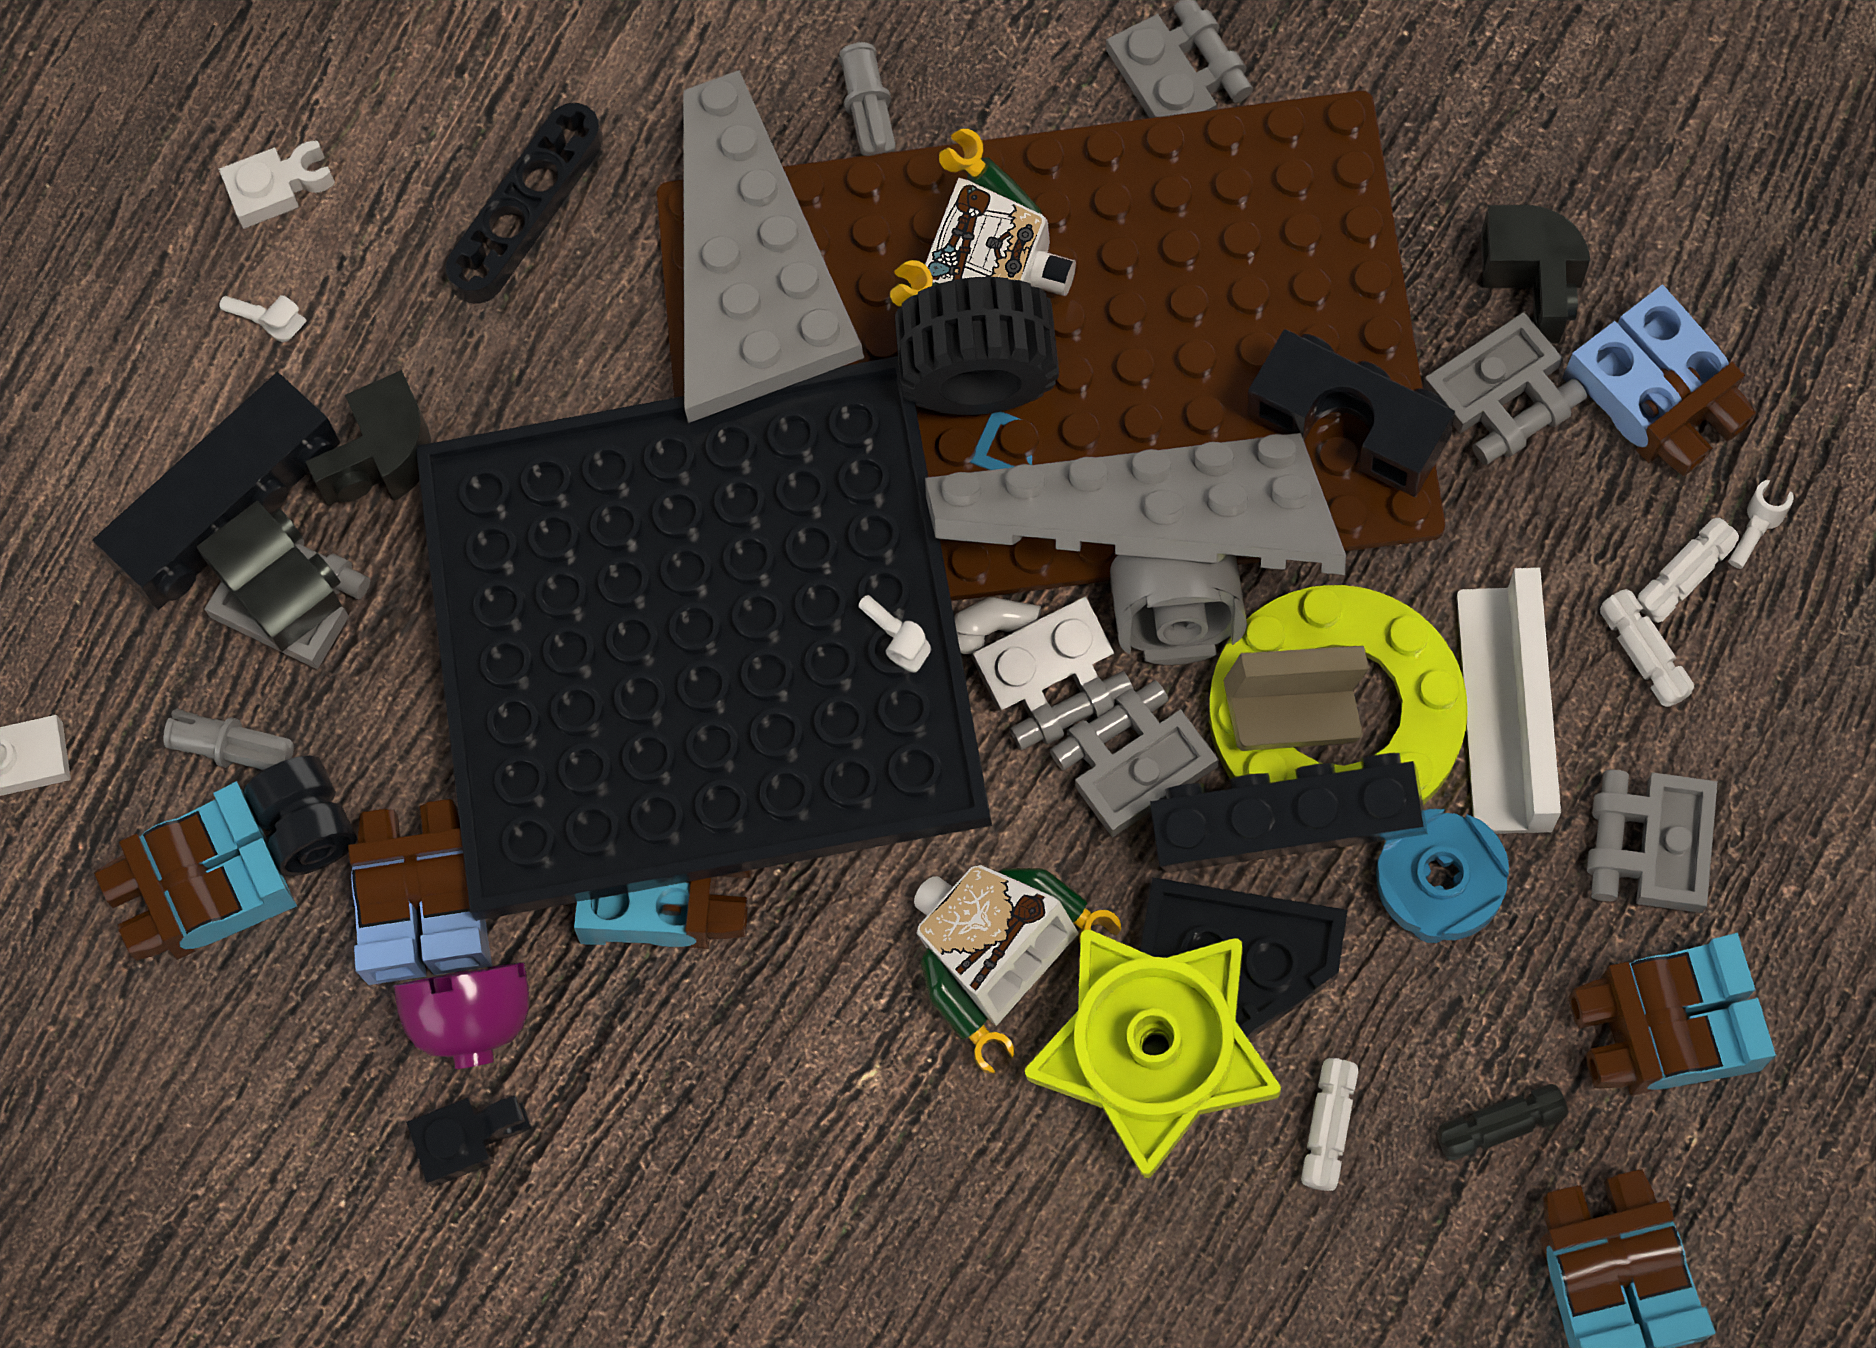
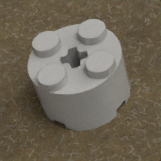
(1176, 607)

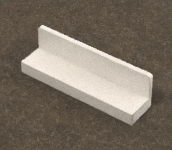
(1509, 706)

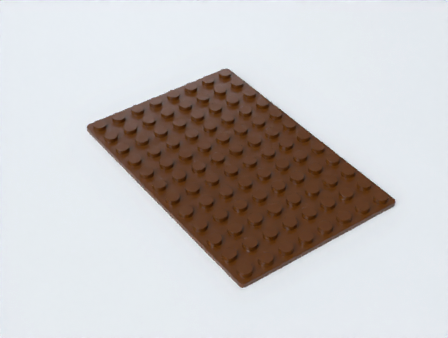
(1189, 266)

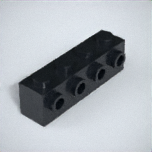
(244, 459)
(1288, 816)

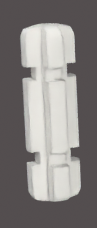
(1687, 569)
(1646, 648)
(1329, 1124)

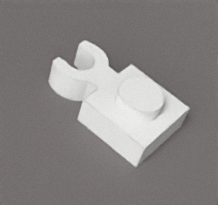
(266, 185)

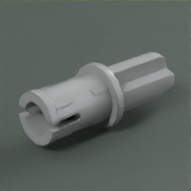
(867, 99)
(225, 741)

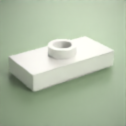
(33, 755)

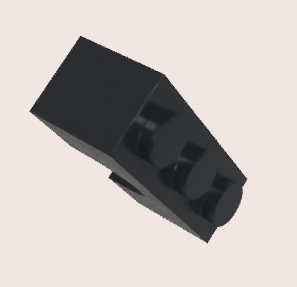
(1309, 380)

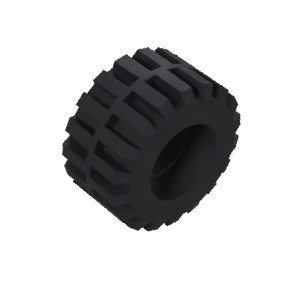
(976, 345)

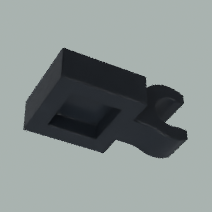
(458, 1138)

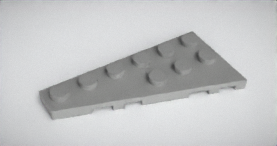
(753, 276)
(1154, 503)

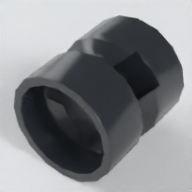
(298, 808)

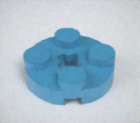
(1433, 911)

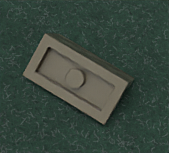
(1295, 697)

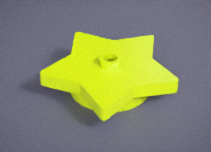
(1137, 996)

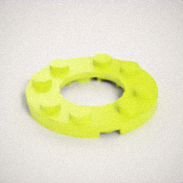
(1395, 638)

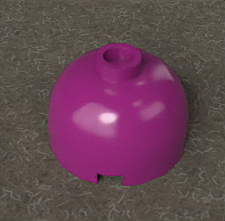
(465, 1012)

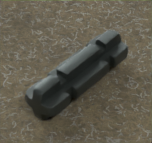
(1502, 1122)

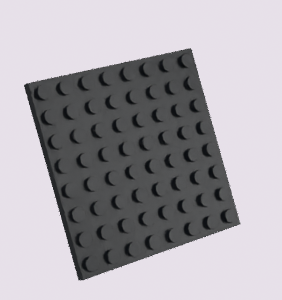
(673, 648)

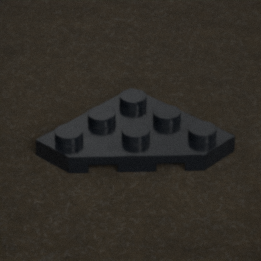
(1286, 945)

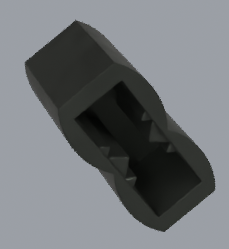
(270, 574)

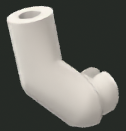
(989, 616)

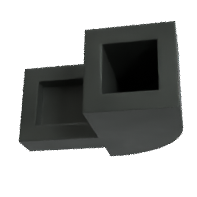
(1536, 251)
(385, 452)

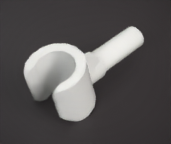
(279, 320)
(1762, 517)
(908, 645)

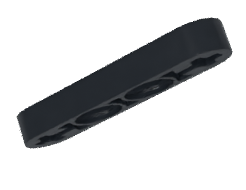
(533, 206)

